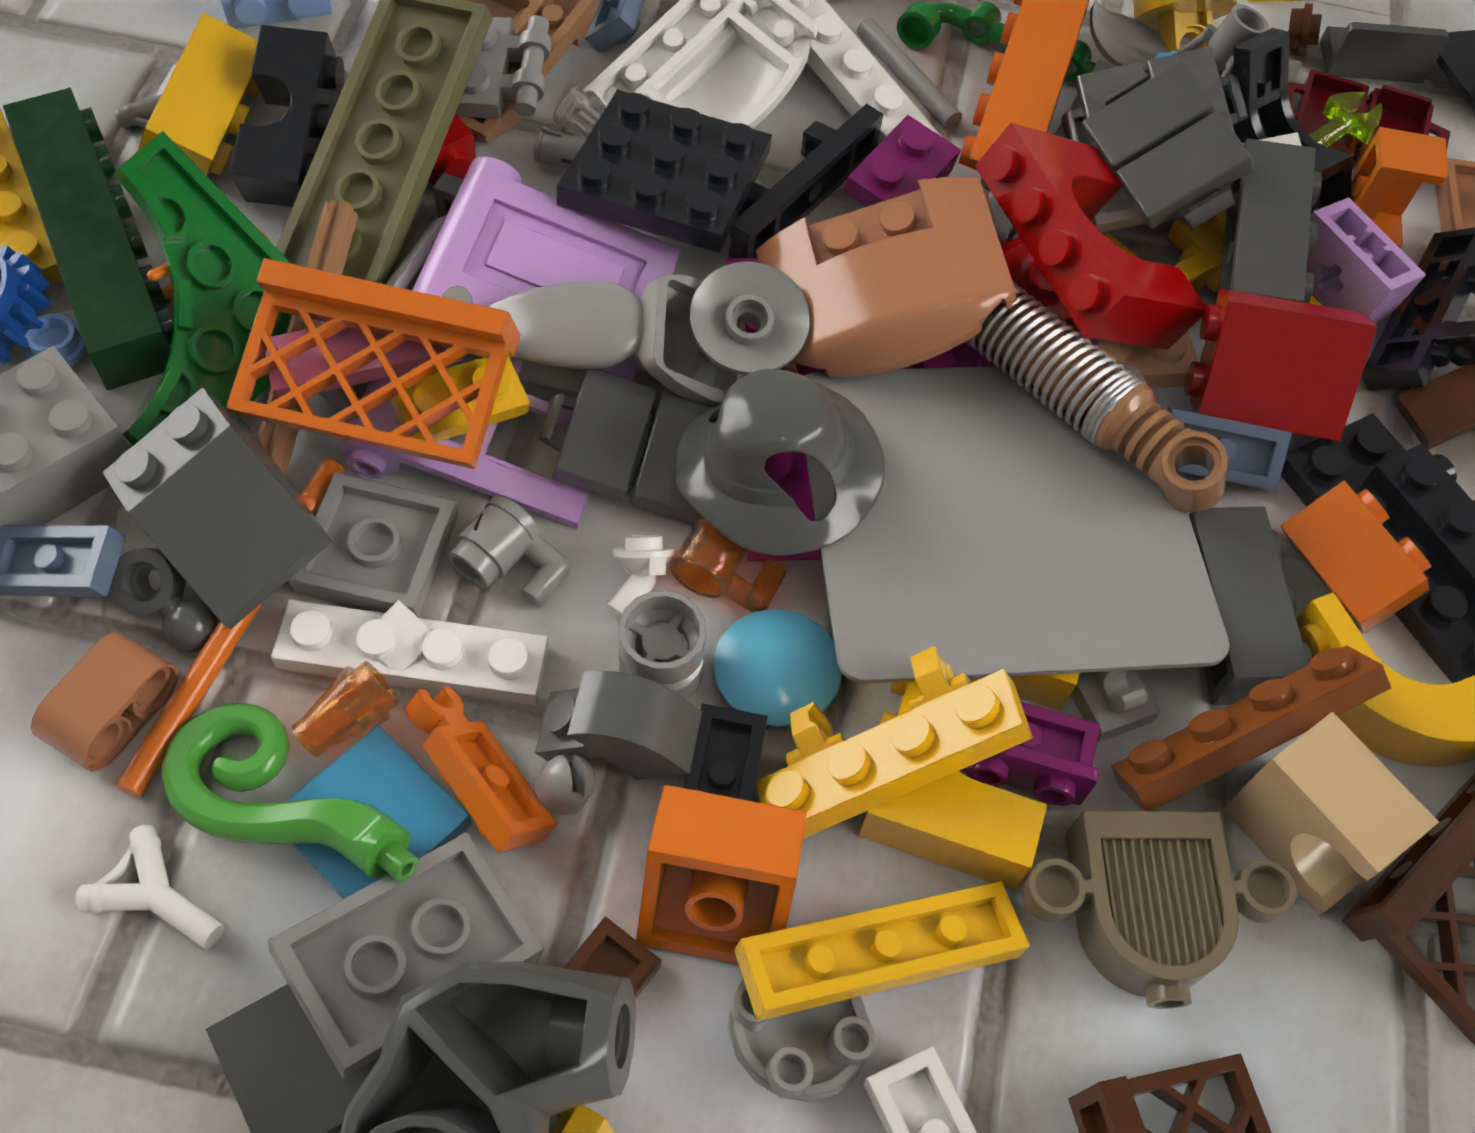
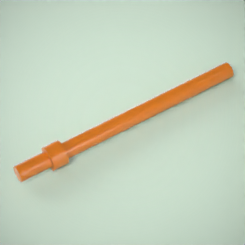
(204, 669)

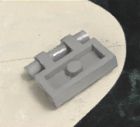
(490, 81)

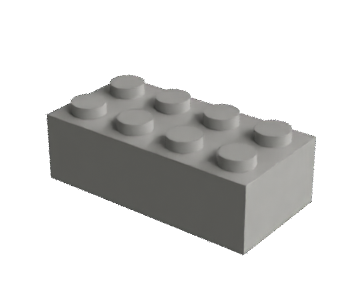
(51, 441)

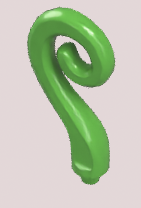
(349, 826)

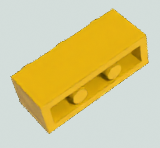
(207, 94)

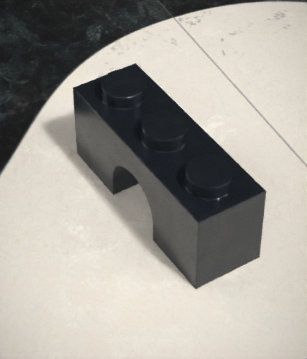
(295, 72)

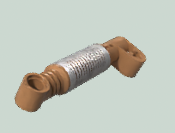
(1113, 405)

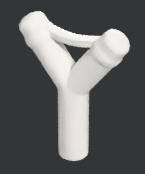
(151, 893)

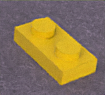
(509, 402)

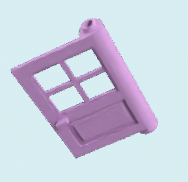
(499, 244)

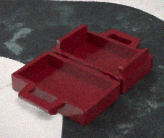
(1399, 109)

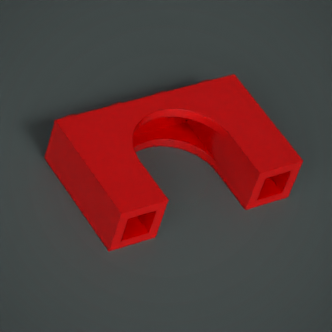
(1050, 195)

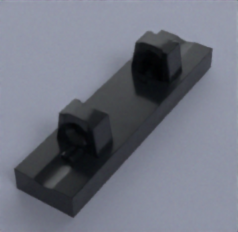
(827, 164)

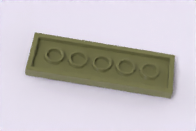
(389, 129)

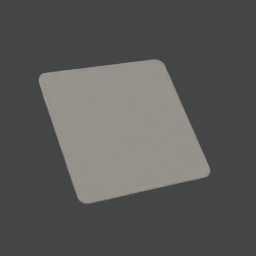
(1006, 541)

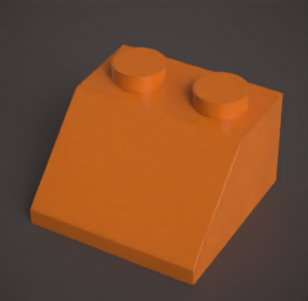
(717, 872)

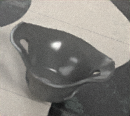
(771, 414)

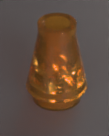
(347, 708)

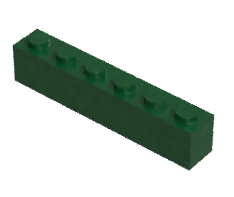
(89, 239)

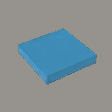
(390, 780)

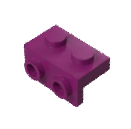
(899, 161)
(1051, 764)

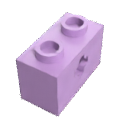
(1358, 263)

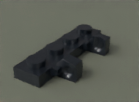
(1425, 325)

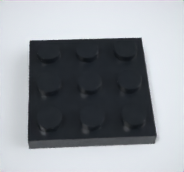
(665, 170)

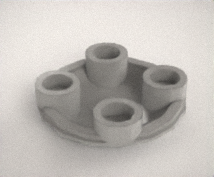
(802, 1052)

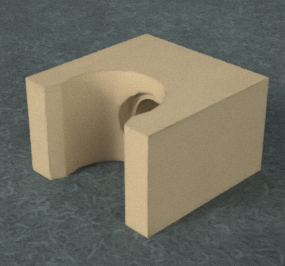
(1329, 813)

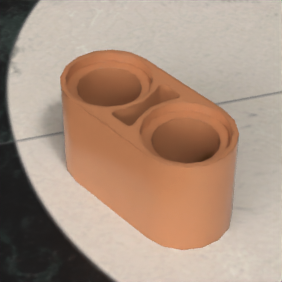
(104, 701)

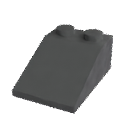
(217, 506)

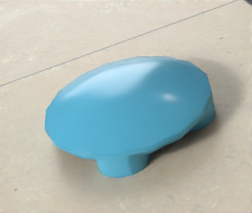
(776, 665)

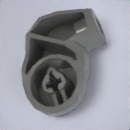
(498, 1051)

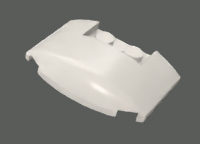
(716, 58)

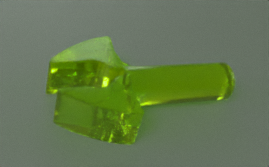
(1343, 122)

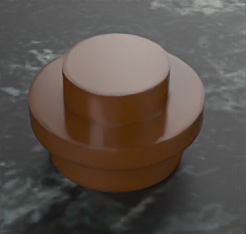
(1304, 28)

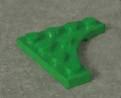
(213, 274)

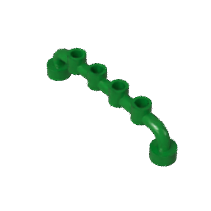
(923, 21)

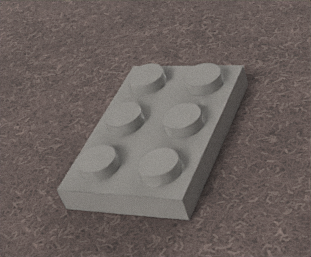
(392, 938)

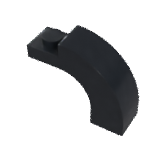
(1263, 79)

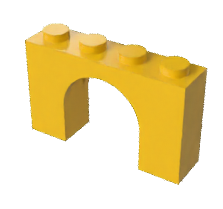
(963, 819)

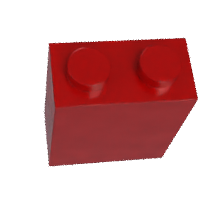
(1279, 363)

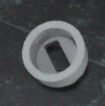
(555, 784)

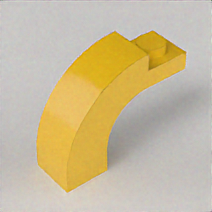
(1412, 719)

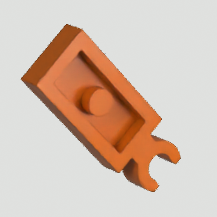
(480, 772)

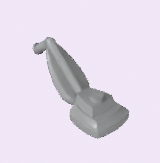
(606, 324)

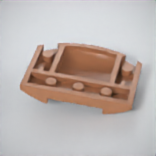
(895, 278)

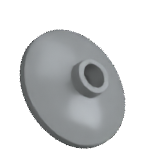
(755, 295)

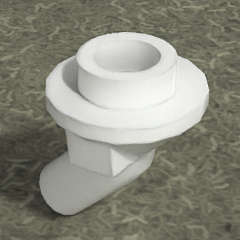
(644, 559)

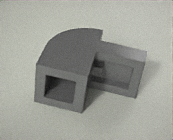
(625, 721)

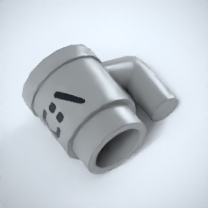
(496, 544)

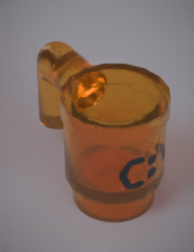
(709, 568)

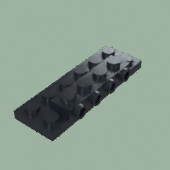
(1423, 505)

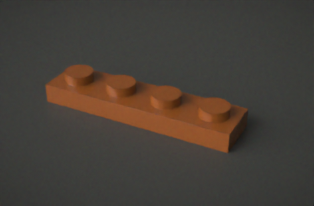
(1250, 727)

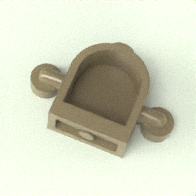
(1155, 897)

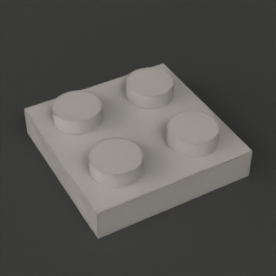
(381, 545)

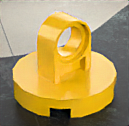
(1180, 17)

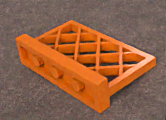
(383, 310)

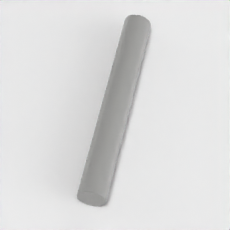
(909, 73)

